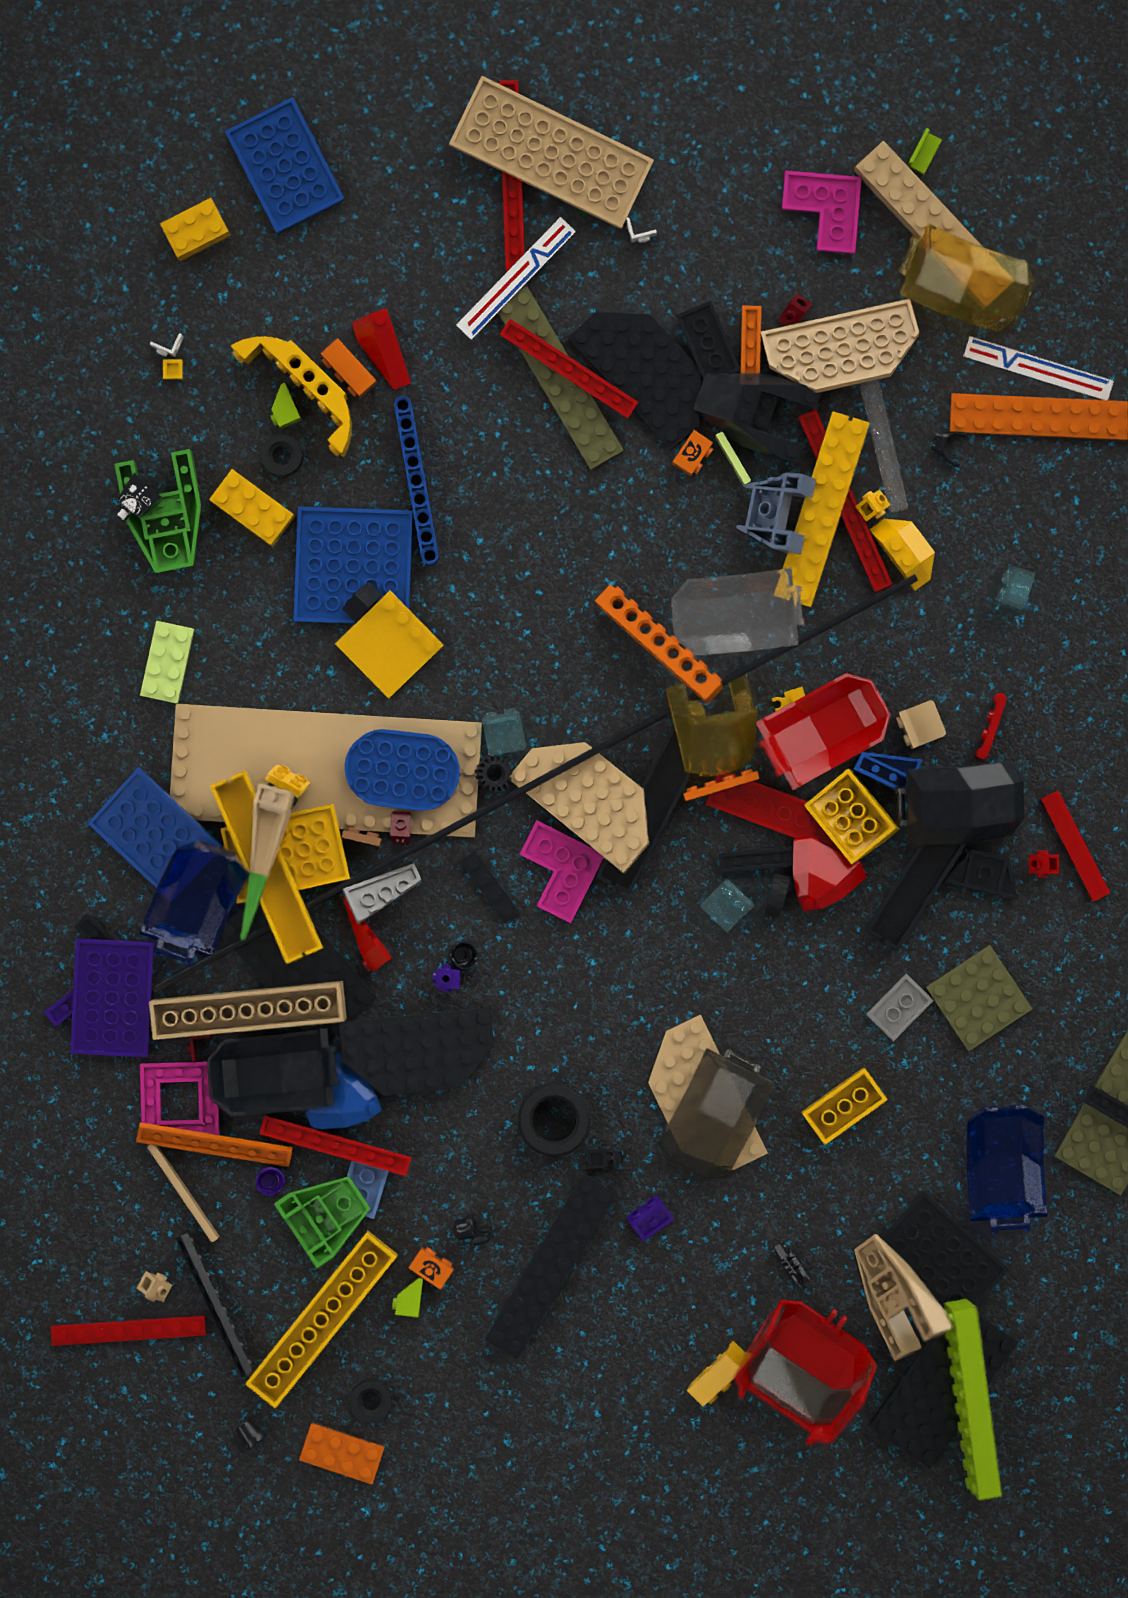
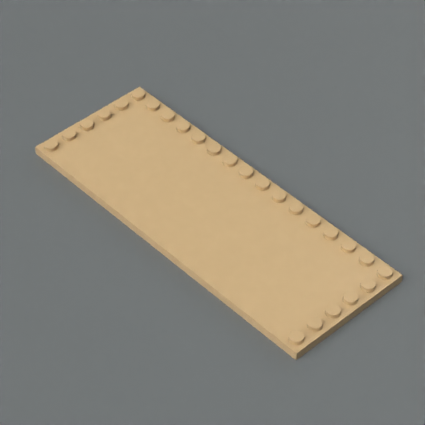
(224, 741)

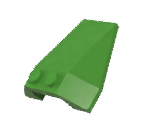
(323, 1216)

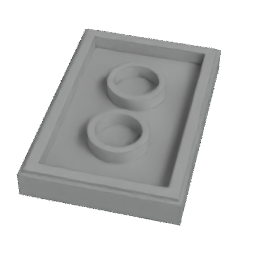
(899, 1007)

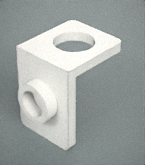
(643, 237)
(164, 351)

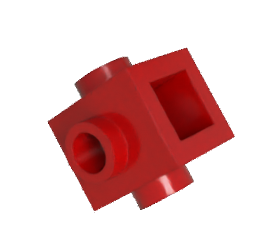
(1043, 864)

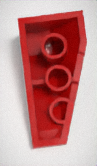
(380, 343)
(370, 946)

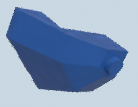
(353, 1101)

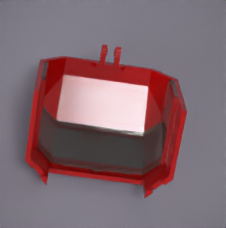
(807, 1369)

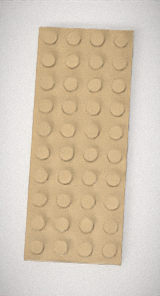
(551, 152)

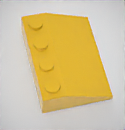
(851, 816)

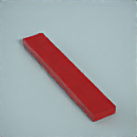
(1075, 846)

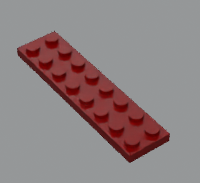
(769, 809)

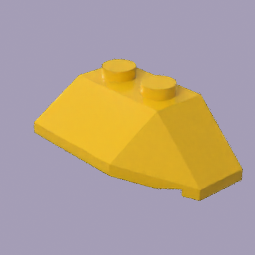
(905, 548)

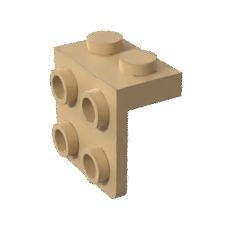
(921, 724)

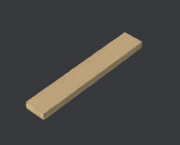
(183, 1192)

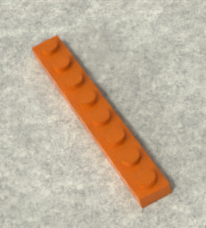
(214, 1144)

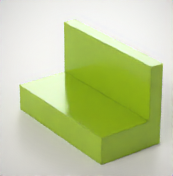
(924, 152)

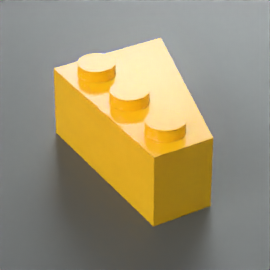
(717, 1375)

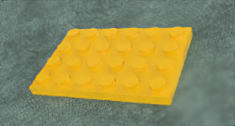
(310, 848)

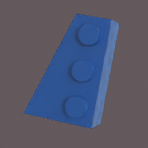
(885, 769)

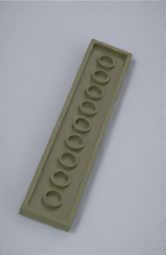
(572, 404)

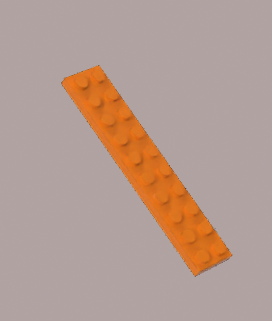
(1039, 416)

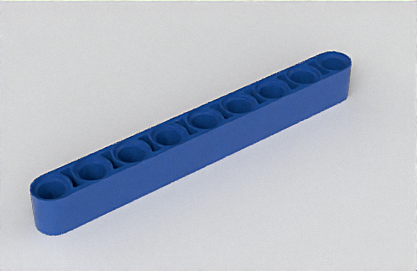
(411, 472)

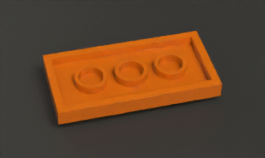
(341, 1453)

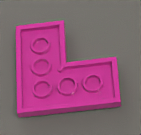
(836, 201)
(571, 864)

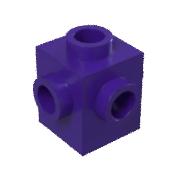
(454, 975)

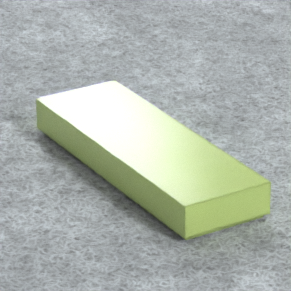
(733, 459)

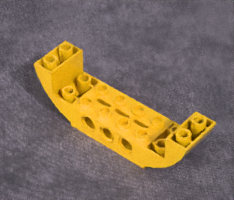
(288, 354)

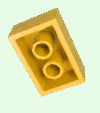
(195, 229)

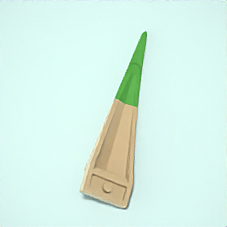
(269, 824)

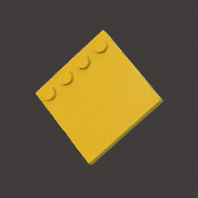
(389, 644)

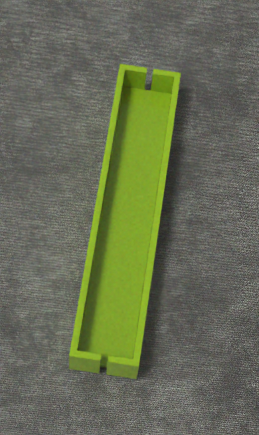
(972, 1400)

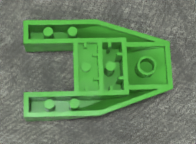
(171, 527)

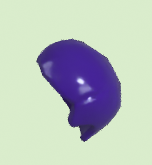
(269, 1181)

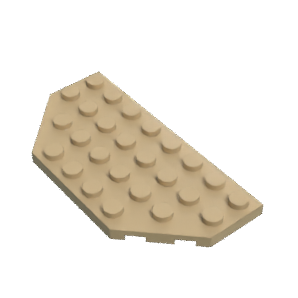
(843, 346)
(590, 800)
(675, 1067)

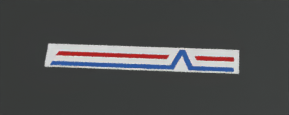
(515, 278)
(1038, 368)

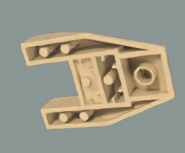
(891, 1289)

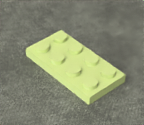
(167, 662)

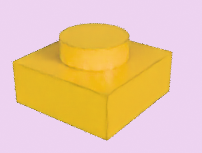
(172, 369)

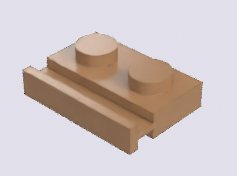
(370, 838)

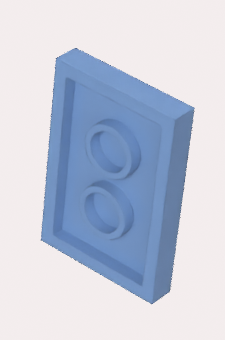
(370, 1183)

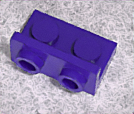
(650, 1218)

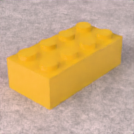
(252, 508)
(844, 1105)

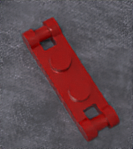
(993, 719)

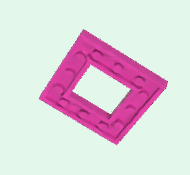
(150, 1080)

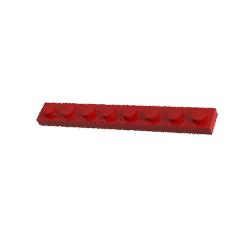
(568, 368)
(335, 1145)
(128, 1330)

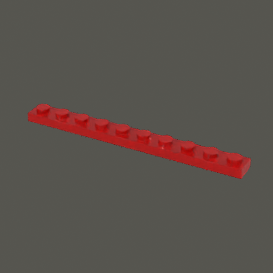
(512, 208)
(850, 515)

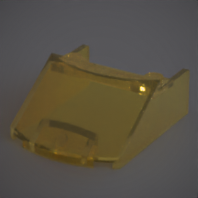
(716, 742)

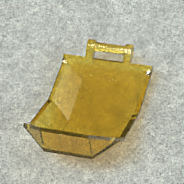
(965, 279)

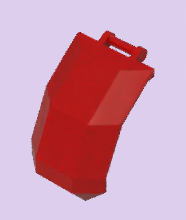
(824, 728)

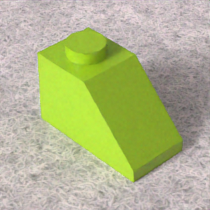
(284, 409)
(409, 1299)

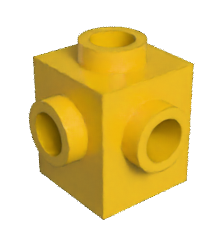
(873, 505)

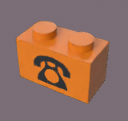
(692, 453)
(431, 1267)

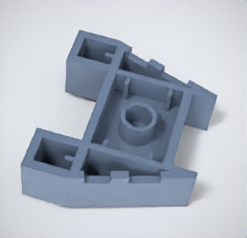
(771, 507)

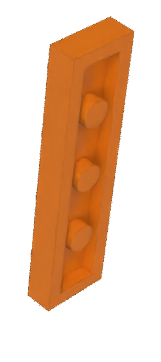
(750, 339)
(728, 782)

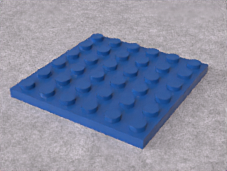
(343, 552)

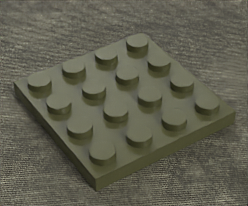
(978, 998)

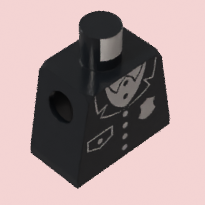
(137, 498)

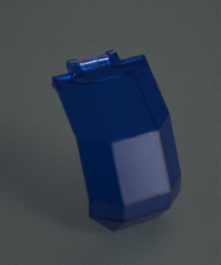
(194, 900)
(1006, 1166)

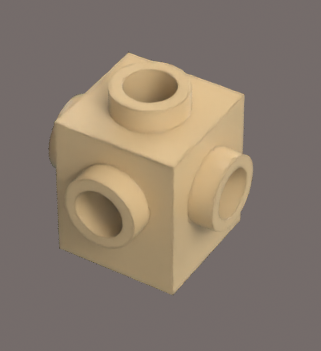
(157, 1289)

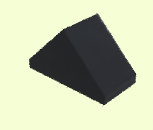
(362, 601)

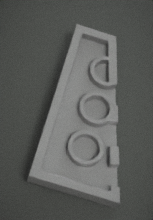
(379, 891)

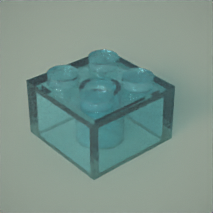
(1016, 589)

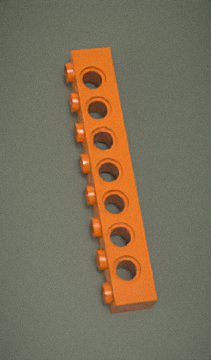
(706, 690)

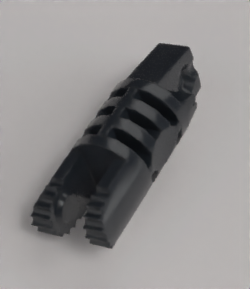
(792, 1263)

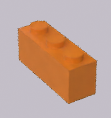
(348, 369)

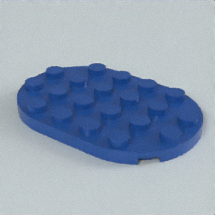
(402, 770)

